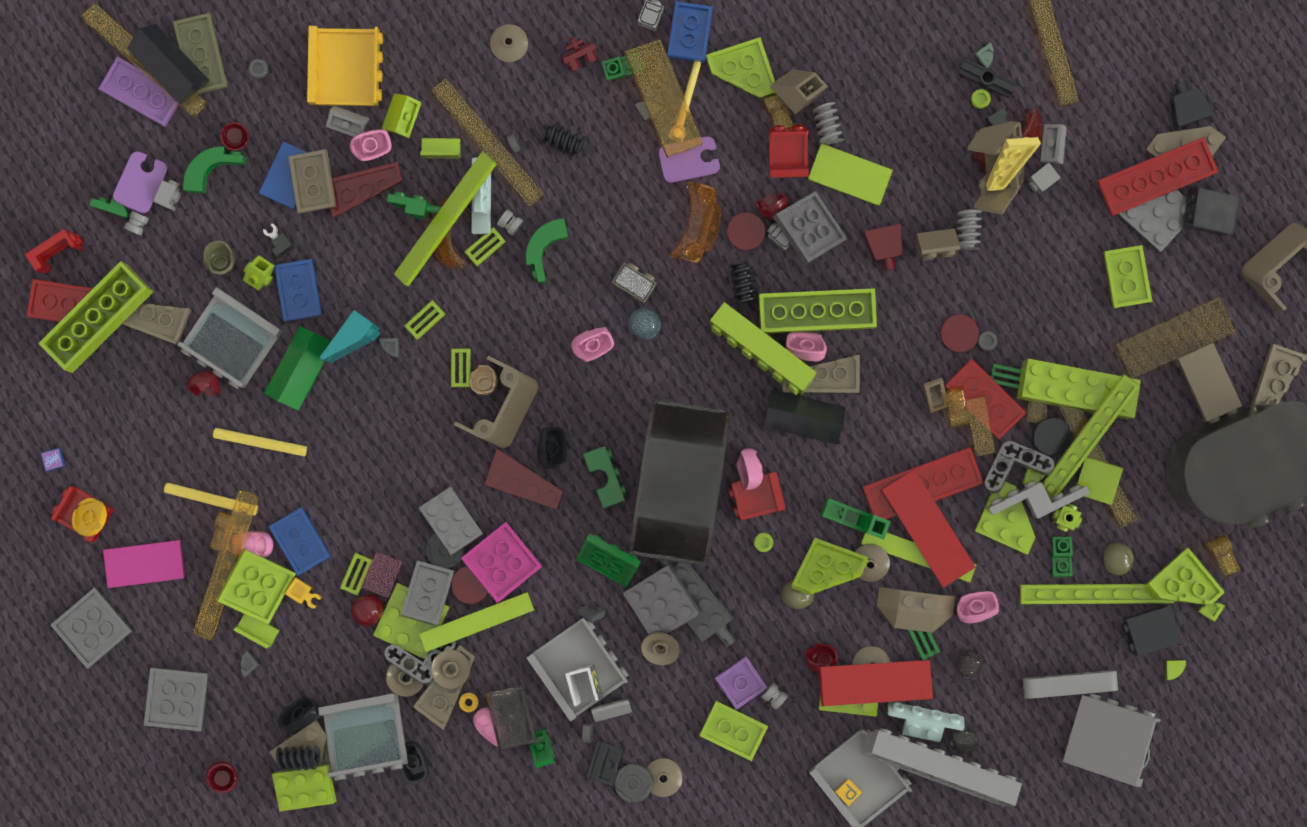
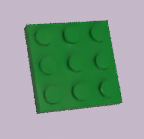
(608, 560)

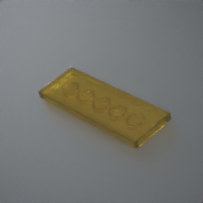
(663, 98)
(1175, 338)

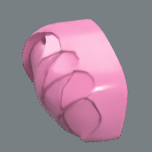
(370, 144)
(592, 344)
(806, 346)
(749, 469)
(258, 543)
(977, 607)
(484, 725)

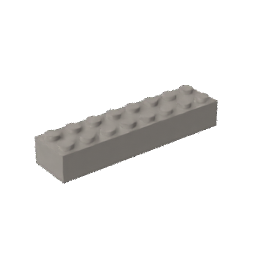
(941, 768)

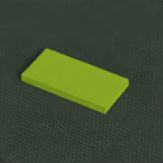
(850, 174)

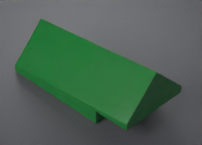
(298, 369)

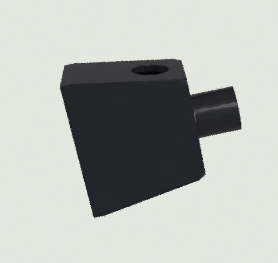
(1188, 106)

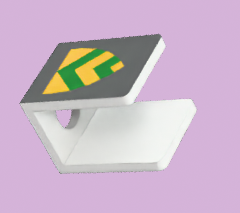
(573, 684)

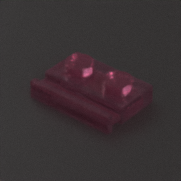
(382, 574)

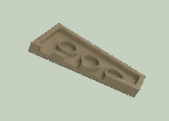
(159, 321)
(835, 377)
(439, 702)

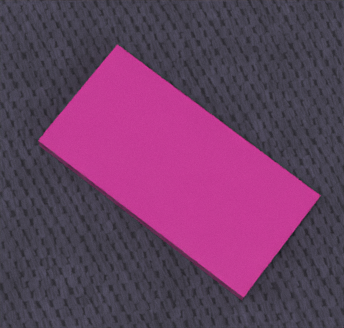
(144, 564)

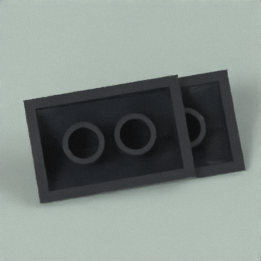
(166, 63)
(804, 417)

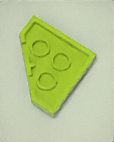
(744, 67)
(1009, 525)
(827, 567)
(1185, 581)

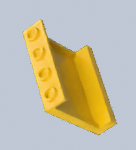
(344, 67)

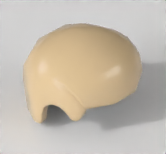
(484, 380)

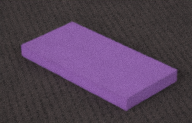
(138, 92)

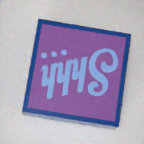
(53, 459)

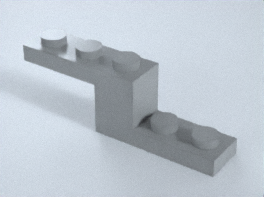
(1037, 499)

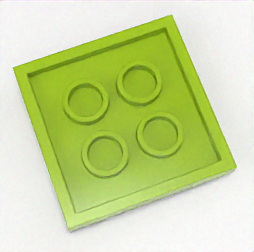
(255, 586)
(401, 630)

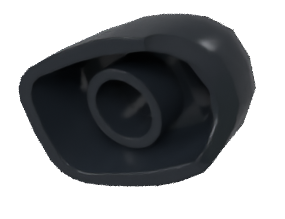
(551, 447)
(299, 714)
(417, 767)

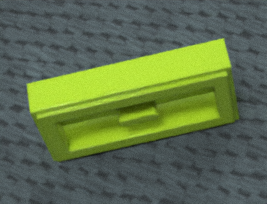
(490, 252)
(430, 325)
(453, 367)
(350, 589)

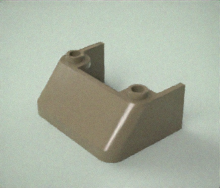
(990, 142)
(1262, 267)
(512, 411)

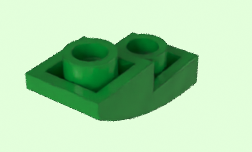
(616, 68)
(1062, 557)

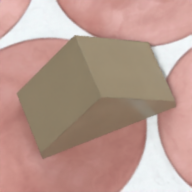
(935, 395)

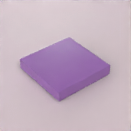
(741, 682)

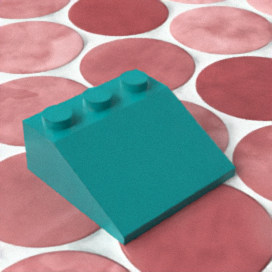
(353, 335)

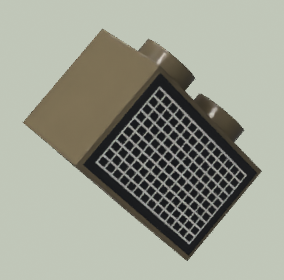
(634, 282)

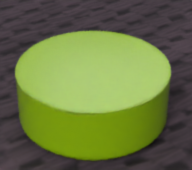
(980, 99)
(763, 542)

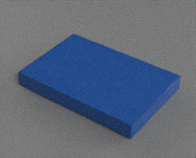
(689, 31)
(279, 182)
(298, 290)
(299, 541)

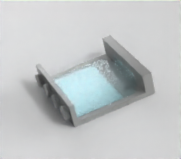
(230, 339)
(364, 736)

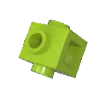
(258, 273)
(1060, 518)

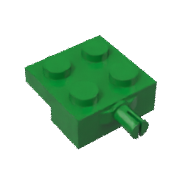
(414, 207)

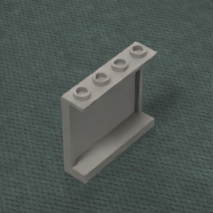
(572, 650)
(1110, 739)
(877, 780)

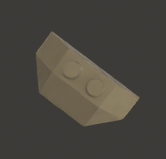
(915, 609)

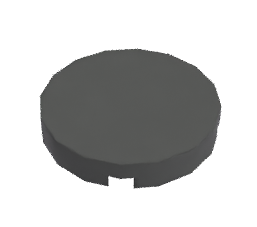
(633, 782)

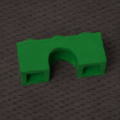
(601, 460)

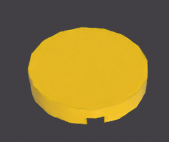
(89, 517)

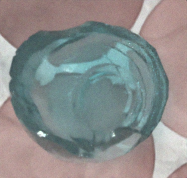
(644, 323)

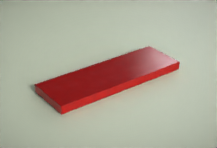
(1157, 176)
(940, 477)
(928, 528)
(875, 683)

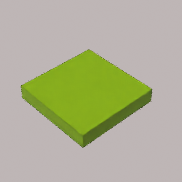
(1101, 479)

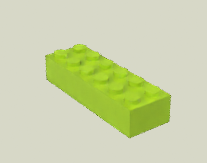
(817, 311)
(96, 317)
(762, 348)
(1069, 387)

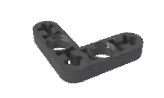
(1010, 459)
(426, 665)

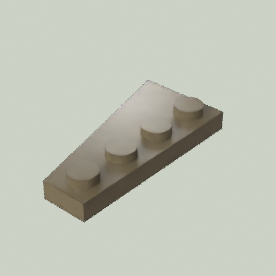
(1277, 374)

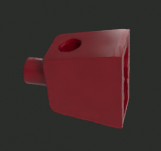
(885, 244)

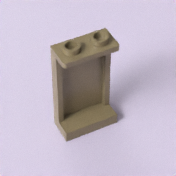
(1209, 383)

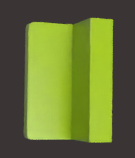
(401, 115)
(440, 148)
(257, 631)

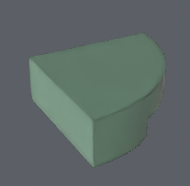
(985, 55)

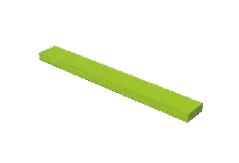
(445, 218)
(1090, 435)
(1087, 594)

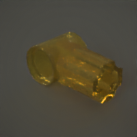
(778, 111)
(957, 413)
(221, 525)
(1222, 550)

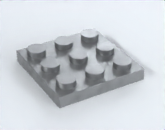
(1158, 219)
(810, 227)
(662, 601)
(91, 628)
(176, 699)

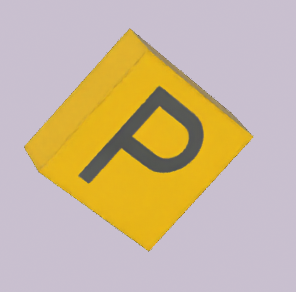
(848, 791)

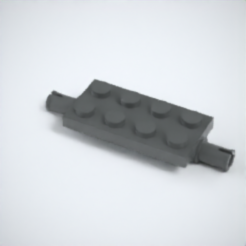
(713, 615)

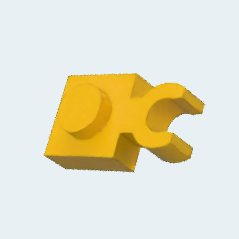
(300, 591)

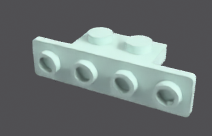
(482, 208)
(924, 722)

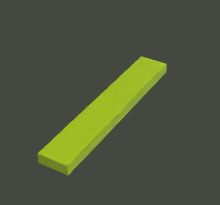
(904, 549)
(476, 622)

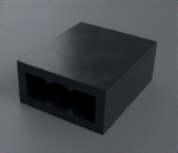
(1210, 211)
(1151, 630)

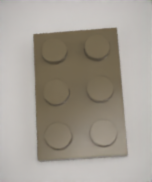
(312, 181)

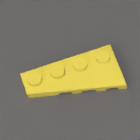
(1010, 160)

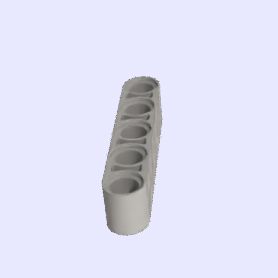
(1070, 684)

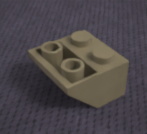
(798, 89)
(937, 243)

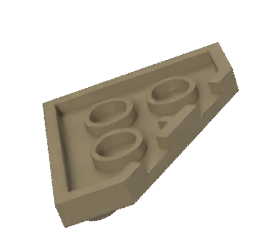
(1168, 141)
(310, 735)

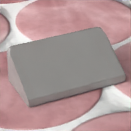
(346, 121)
(1053, 143)
(611, 710)

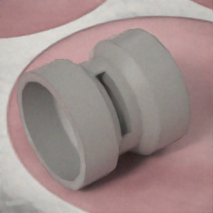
(136, 223)
(514, 223)
(774, 696)

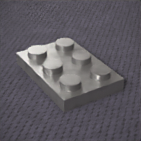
(450, 521)
(427, 593)

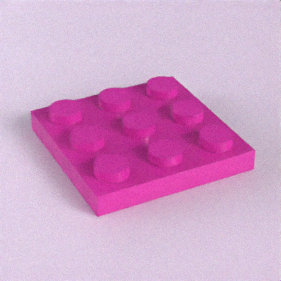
(501, 562)

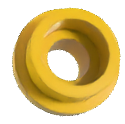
(462, 704)

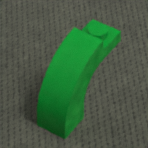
(201, 166)
(541, 239)
(855, 518)

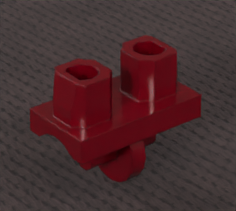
(587, 50)

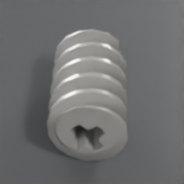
(827, 124)
(968, 229)

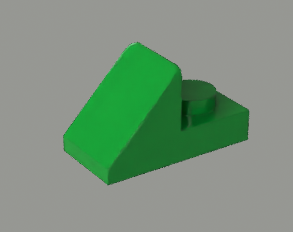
(113, 207)
(542, 750)

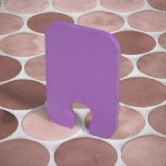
(689, 163)
(138, 188)

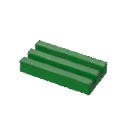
(994, 373)
(929, 653)

